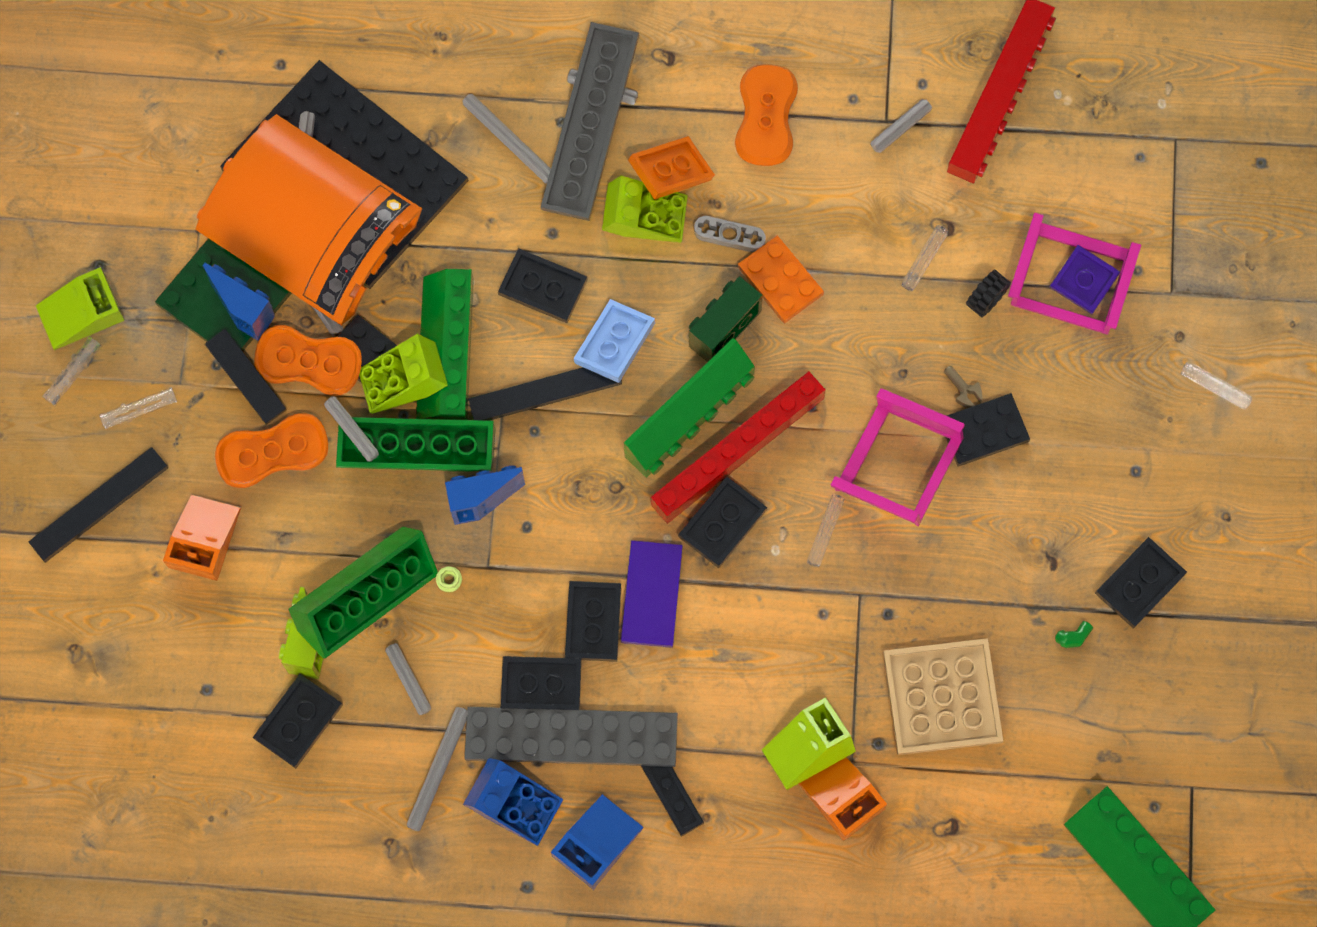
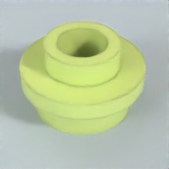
(445, 572)

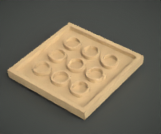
(943, 696)

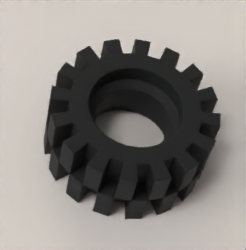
(988, 293)

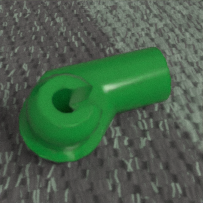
(1076, 638)

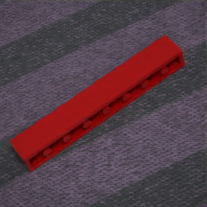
(1000, 91)
(737, 447)

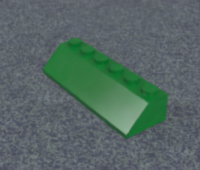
(448, 322)
(689, 409)
(421, 445)
(364, 591)
(1137, 863)

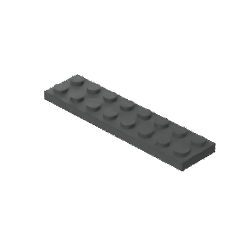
(590, 121)
(571, 736)

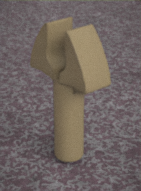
(963, 388)

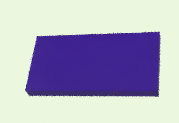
(651, 594)

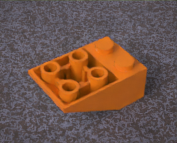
(202, 538)
(844, 797)

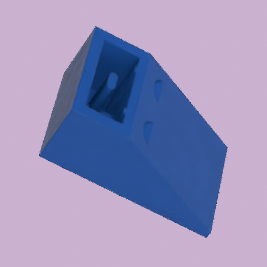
(247, 308)
(478, 495)
(513, 801)
(596, 841)

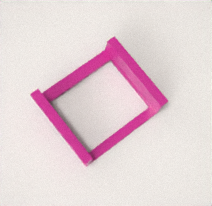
(1128, 256)
(917, 414)

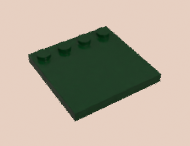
(196, 303)

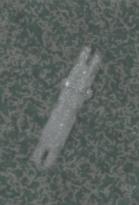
(76, 365)
(108, 419)

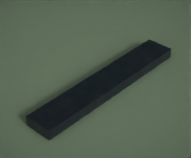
(538, 393)
(98, 504)

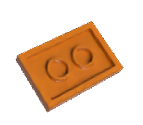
(671, 167)
(780, 279)

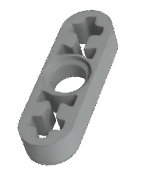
(724, 224)

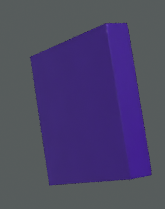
(1085, 279)

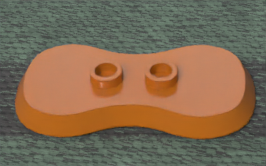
(765, 130)
(326, 364)
(250, 456)

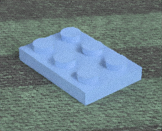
(614, 340)

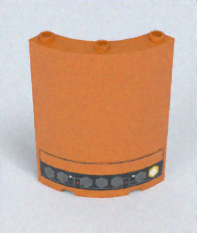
(305, 217)

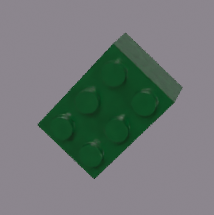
(725, 318)

